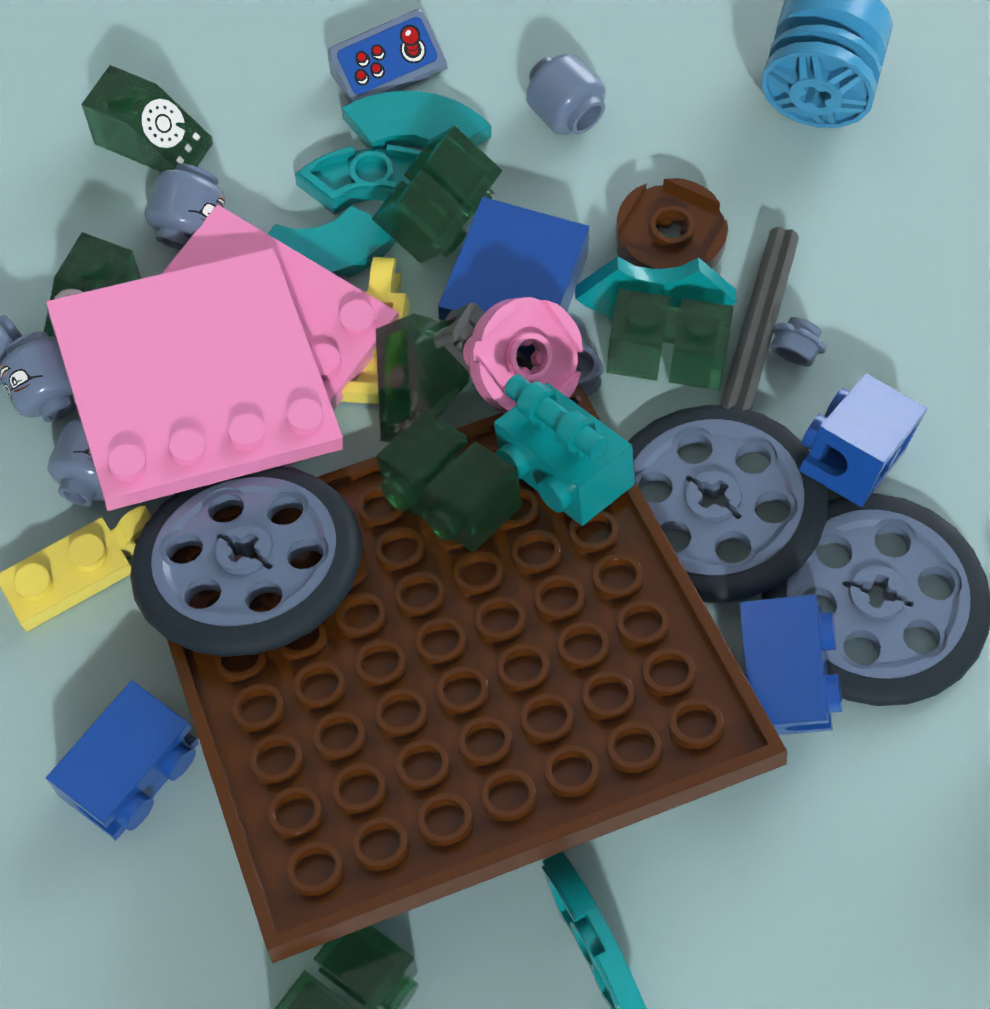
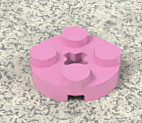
(523, 322)

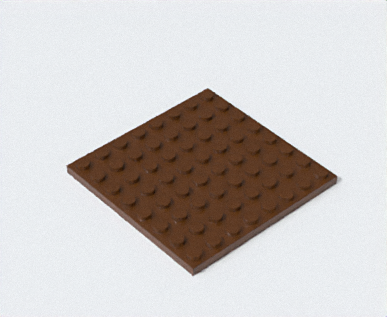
(465, 708)

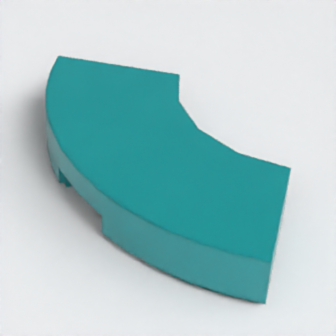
(411, 119)
(355, 176)
(340, 245)
(690, 281)
(591, 934)

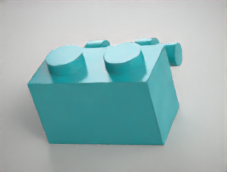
(563, 450)

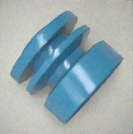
(827, 60)

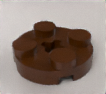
(677, 202)

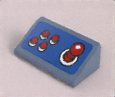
(386, 57)

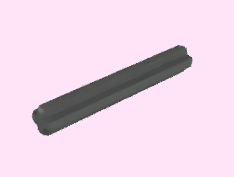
(760, 319)

